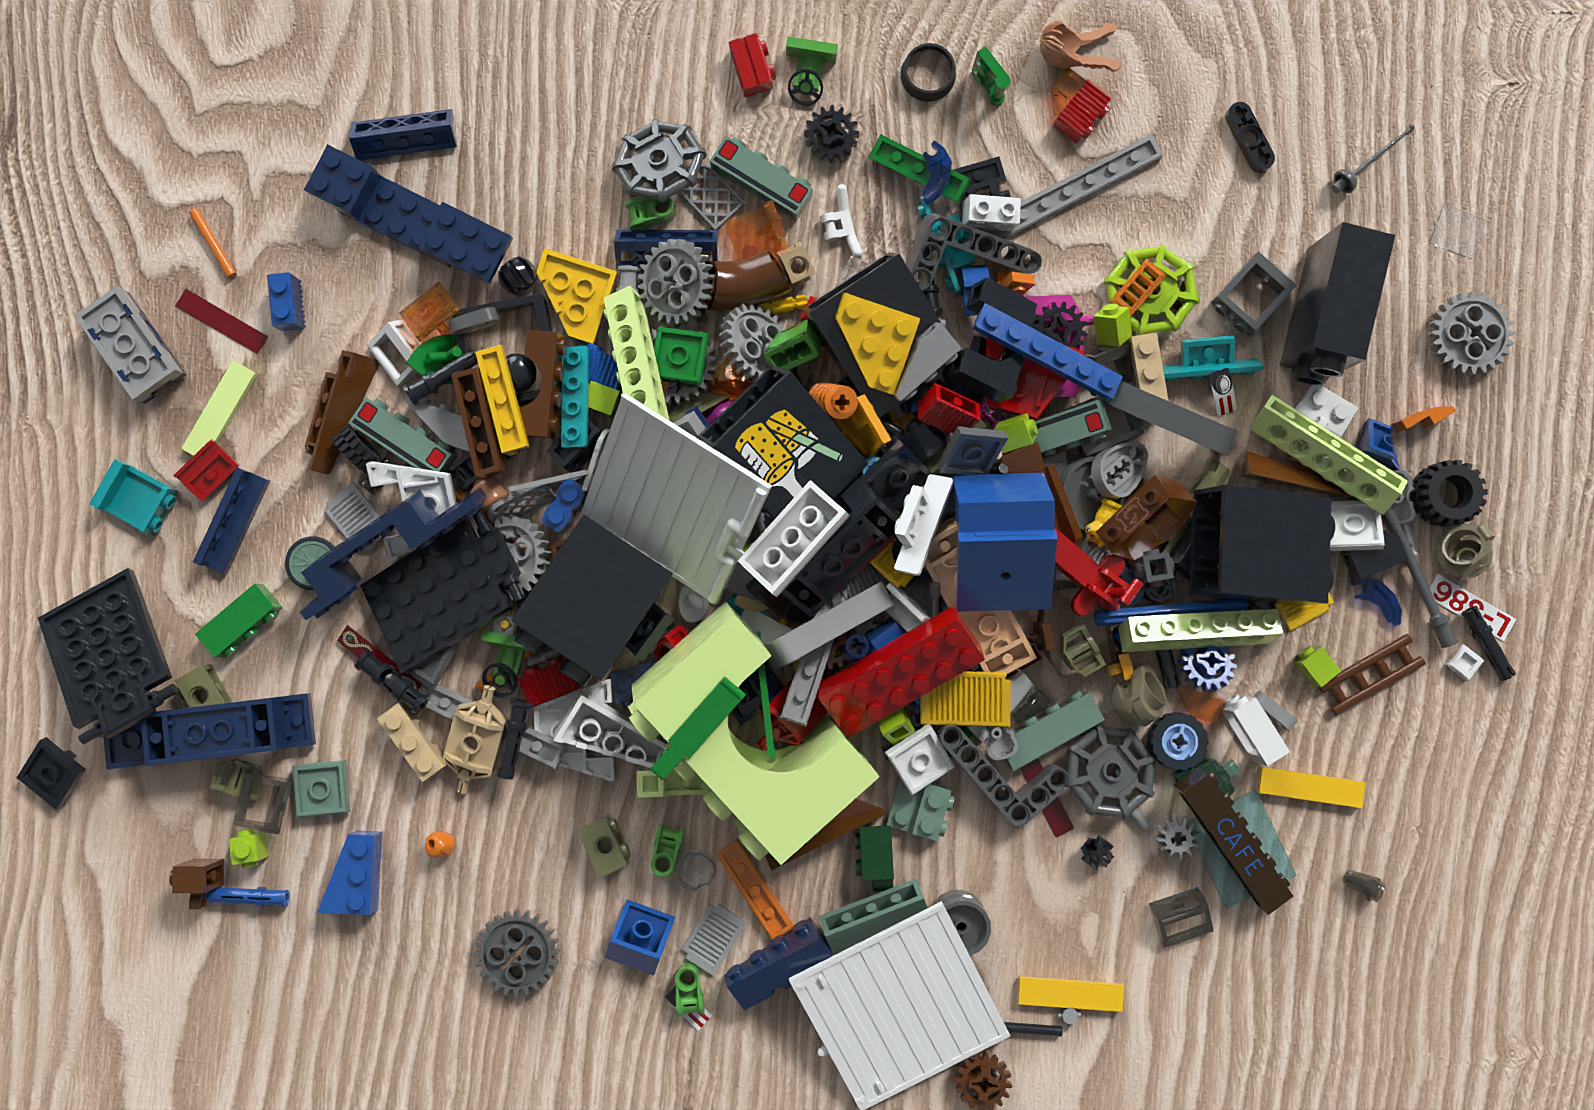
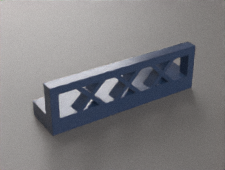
(403, 136)
(646, 239)
(231, 520)

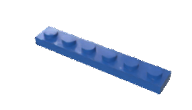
(1047, 352)

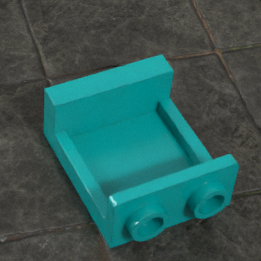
(134, 497)

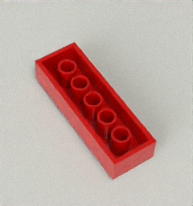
(900, 672)

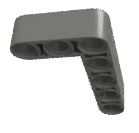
(968, 243)
(1174, 418)
(994, 780)

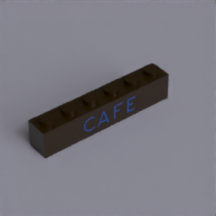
(1233, 840)

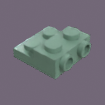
(921, 812)

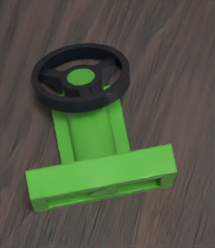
(809, 66)
(507, 662)

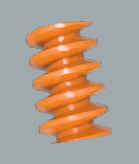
(835, 399)

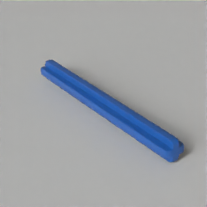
(1104, 617)

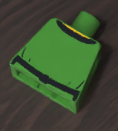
(797, 343)

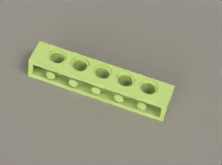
(634, 349)
(1340, 453)
(1200, 630)

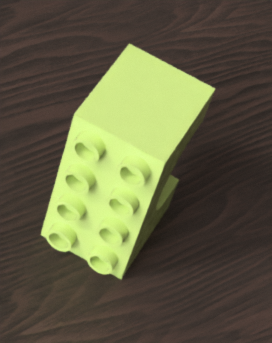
(774, 802)

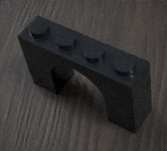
(978, 373)

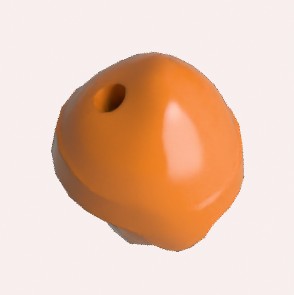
(439, 845)

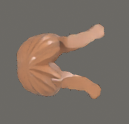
(1061, 44)

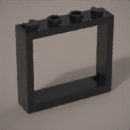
(543, 320)

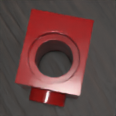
(669, 641)

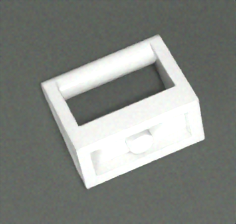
(404, 342)

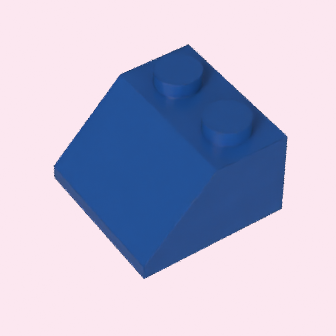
(639, 937)

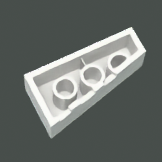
(605, 730)

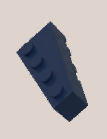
(776, 963)

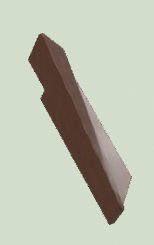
(336, 405)
(1029, 460)
(1290, 475)
(850, 818)

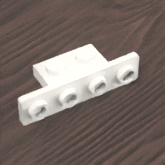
(920, 522)

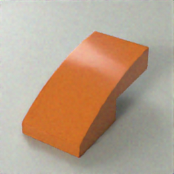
(1426, 417)

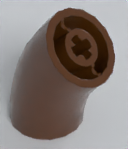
(746, 282)

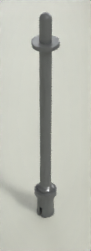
(1437, 620)

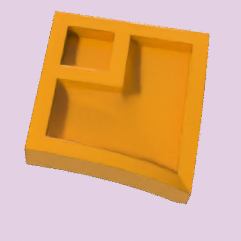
(864, 428)

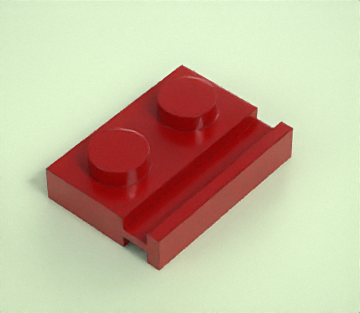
(206, 470)

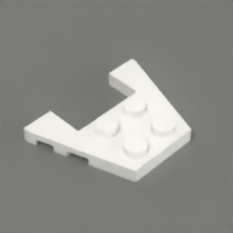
(434, 485)
(548, 718)

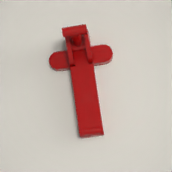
(1097, 582)

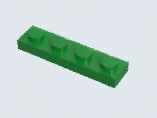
(913, 166)

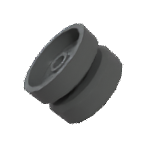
(975, 923)

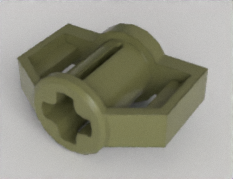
(1080, 650)
(231, 787)

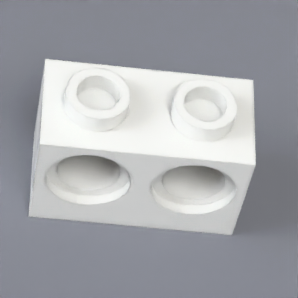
(991, 212)

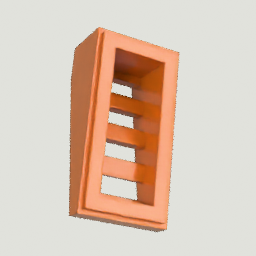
(1154, 272)

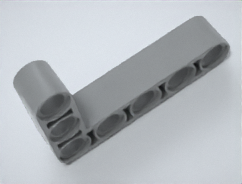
(828, 625)

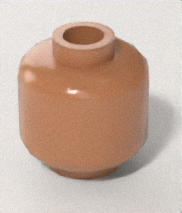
(493, 489)

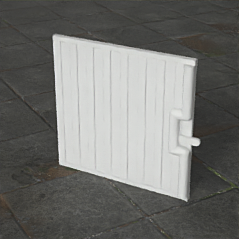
(674, 498)
(899, 1006)

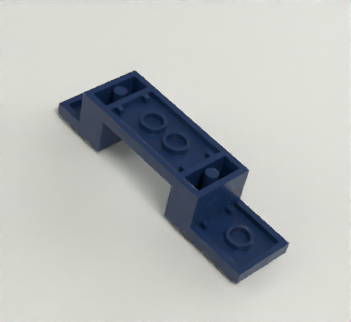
(408, 217)
(413, 518)
(214, 732)

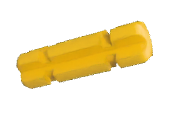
(785, 304)

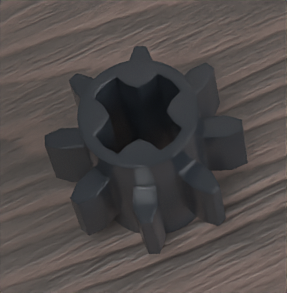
(1097, 852)

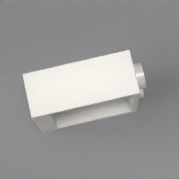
(1254, 729)

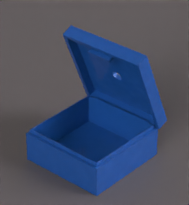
(1004, 528)

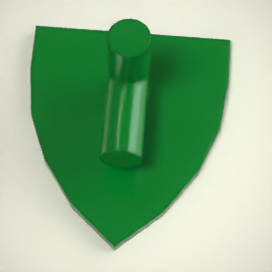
(434, 354)

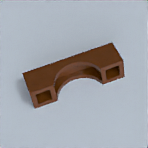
(547, 352)

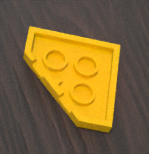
(576, 292)
(876, 339)

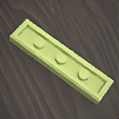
(220, 407)

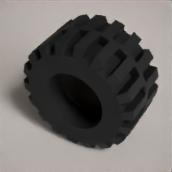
(1468, 487)

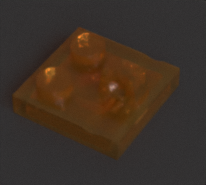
(430, 312)

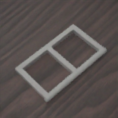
(549, 481)

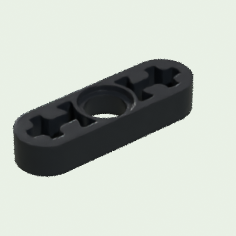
(1265, 149)

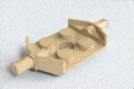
(483, 723)

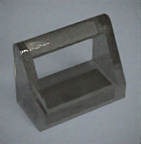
(1120, 355)
(276, 805)
(1179, 908)

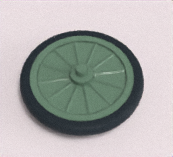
(301, 555)

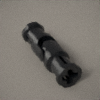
(393, 682)

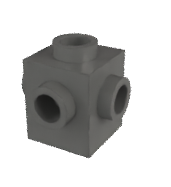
(1163, 568)

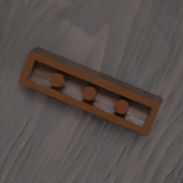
(478, 424)

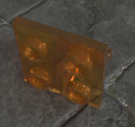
(757, 231)

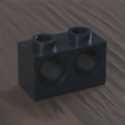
(575, 458)

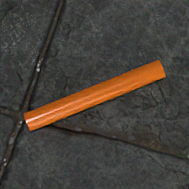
(212, 243)

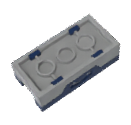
(129, 344)

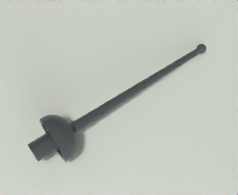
(1346, 180)

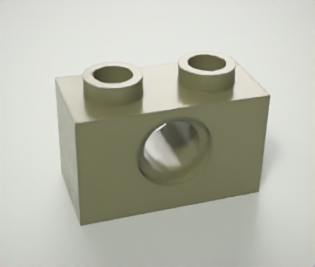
(201, 679)
(604, 861)

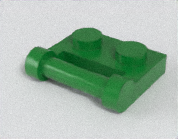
(991, 75)

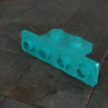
(952, 257)
(1209, 355)
(575, 398)

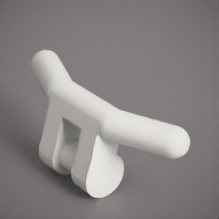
(843, 216)

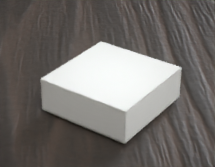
(1464, 662)

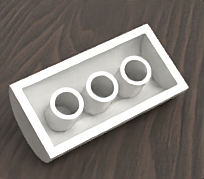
(793, 538)

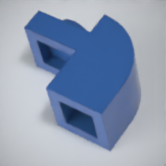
(967, 277)

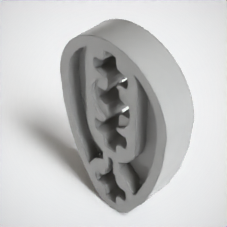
(1129, 475)

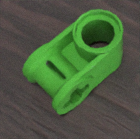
(648, 212)
(666, 848)
(689, 995)

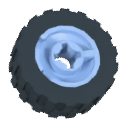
(1167, 752)

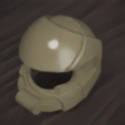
(1473, 552)
(1142, 699)

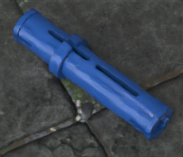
(257, 897)

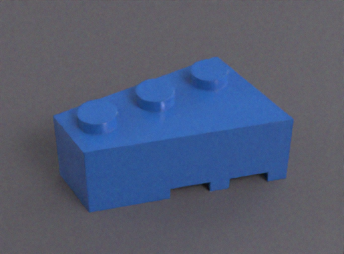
(355, 876)

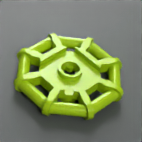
(1167, 292)

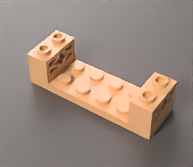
(996, 631)

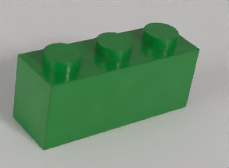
(239, 621)

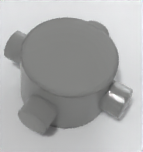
(1069, 1016)

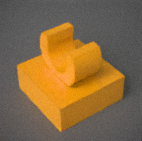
(1123, 666)

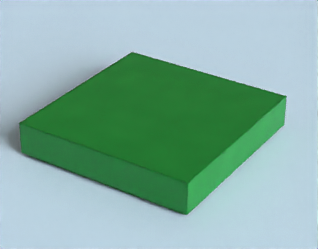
(681, 355)

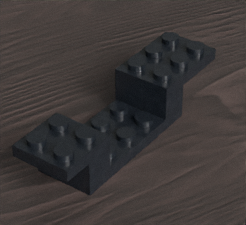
(857, 540)

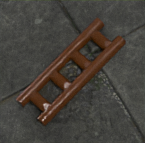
(1388, 677)

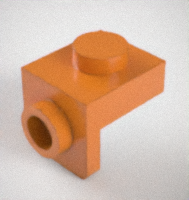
(1015, 281)

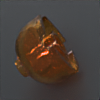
(727, 381)

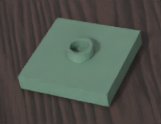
(321, 788)

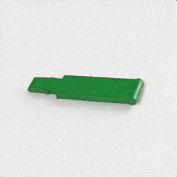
(698, 726)
(770, 753)

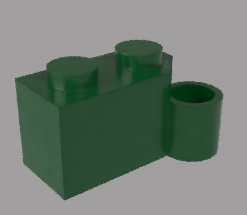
(875, 856)

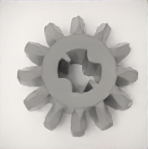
(1185, 841)

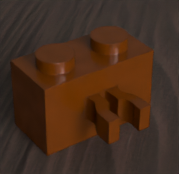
(197, 878)

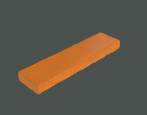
(755, 889)

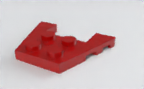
(1035, 386)

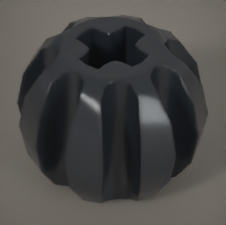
(517, 275)

